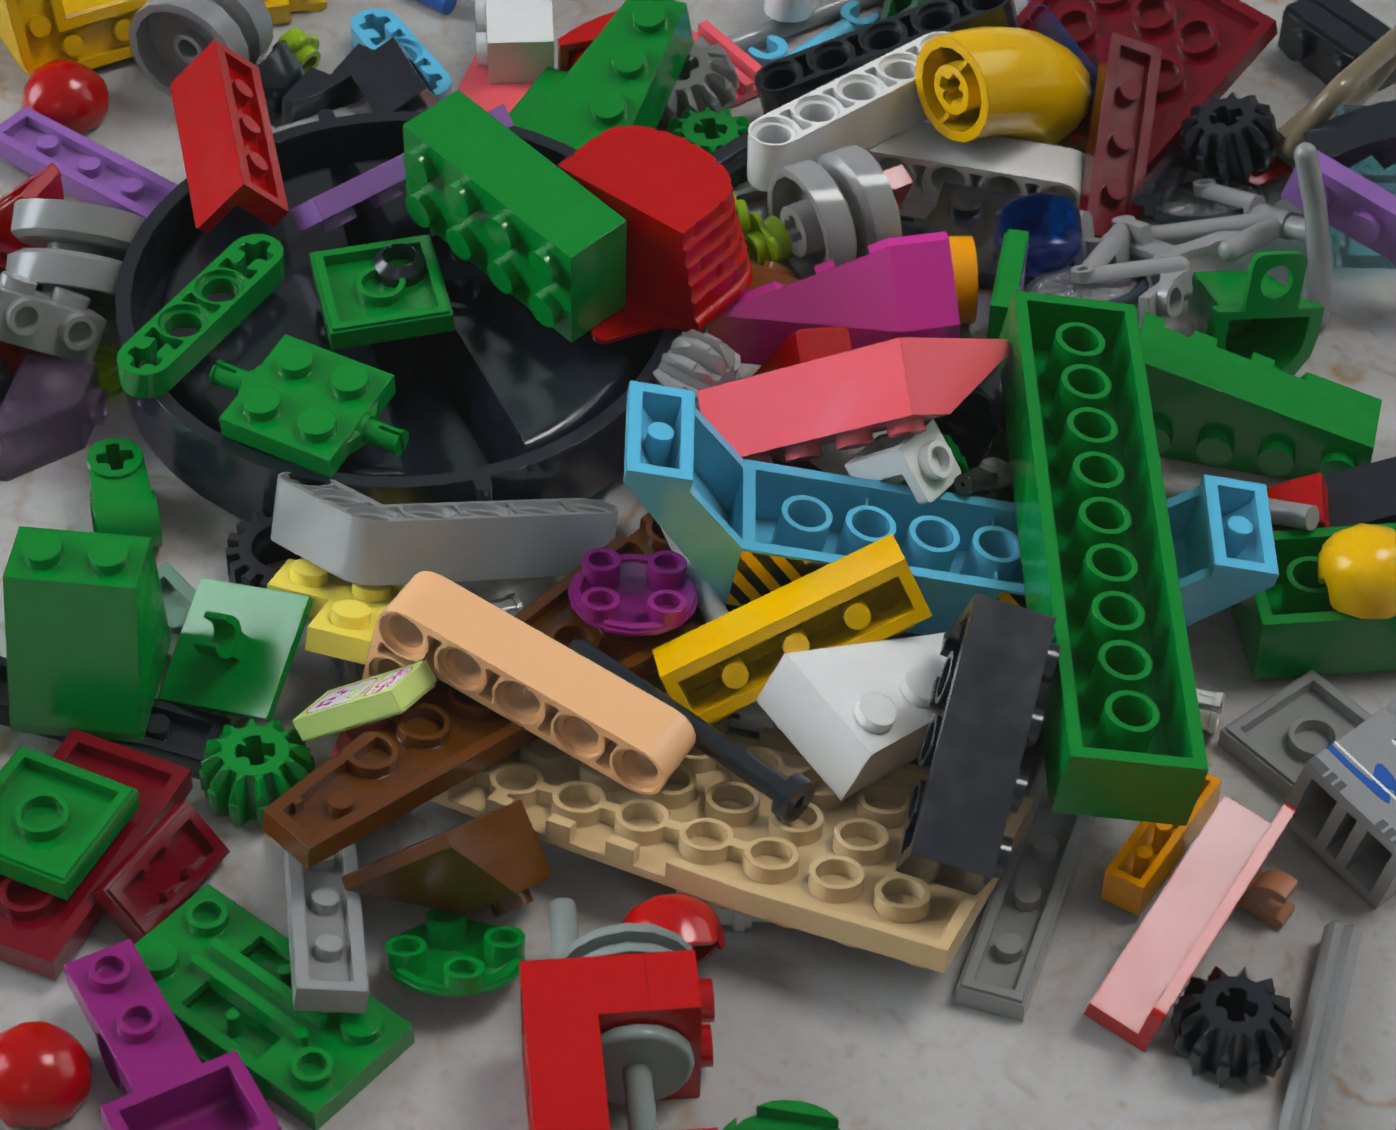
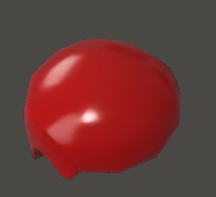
(67, 94)
(684, 915)
(41, 1075)

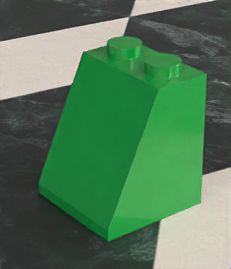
(83, 633)

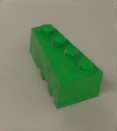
(621, 75)
(1249, 412)

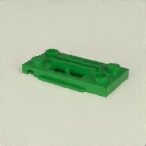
(234, 992)

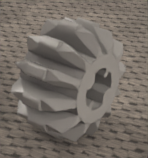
(704, 80)
(697, 363)

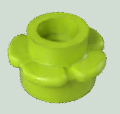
(303, 46)

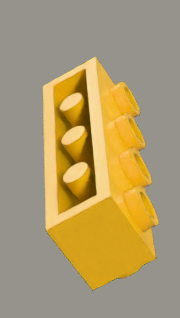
(841, 604)

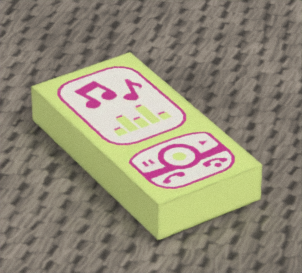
(365, 701)

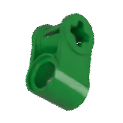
(122, 491)

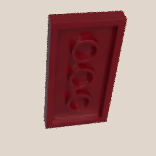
(45, 930)

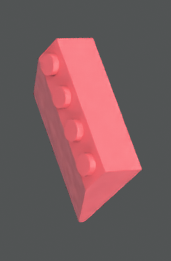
(849, 396)

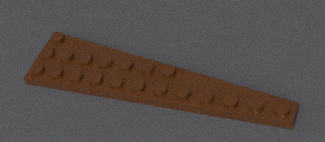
(445, 732)

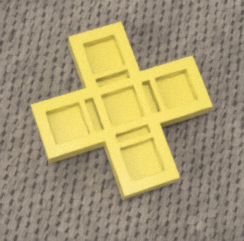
(341, 610)

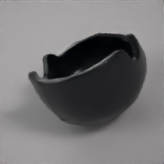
(278, 75)

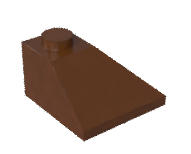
(462, 868)

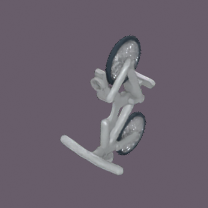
(1196, 222)

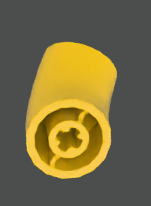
(1001, 84)

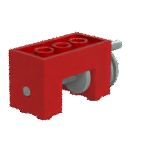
(611, 1024)

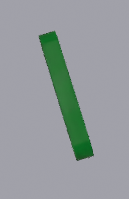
(191, 309)

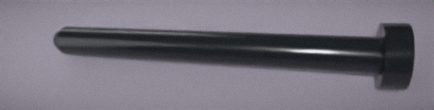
(789, 794)

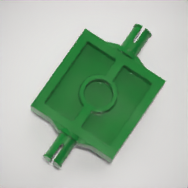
(308, 406)

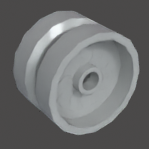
(174, 32)
(833, 207)
(74, 246)

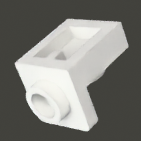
(918, 458)

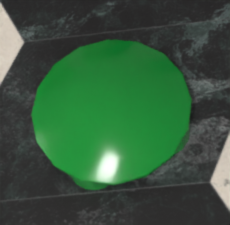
(455, 956)

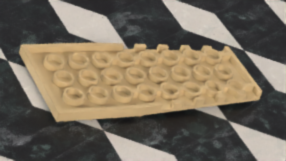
(724, 844)

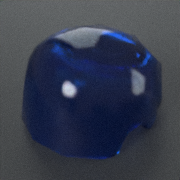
(1052, 228)

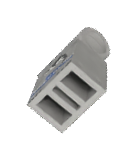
(1350, 806)

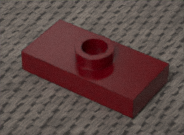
(160, 871)

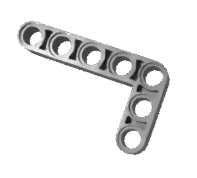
(454, 539)

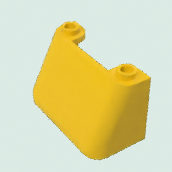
(67, 29)

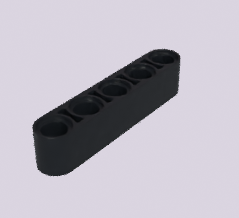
(812, 67)

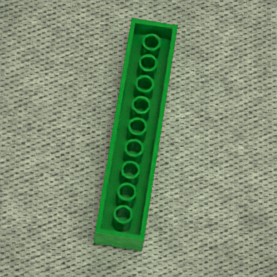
(1100, 560)

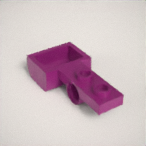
(153, 1057)

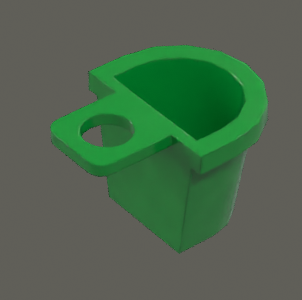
(1257, 312)

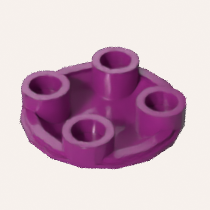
(633, 592)

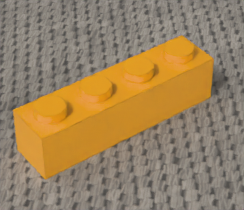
(1153, 853)

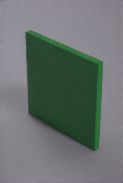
(235, 649)

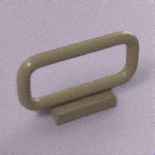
(1349, 87)

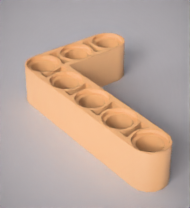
(531, 681)

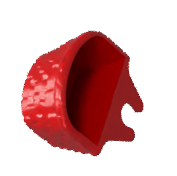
(682, 229)

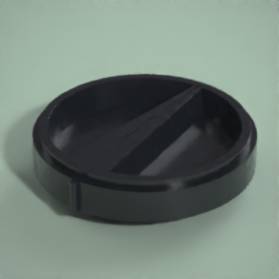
(485, 406)

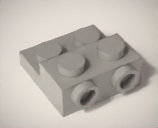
(47, 322)

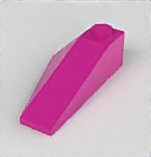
(885, 295)

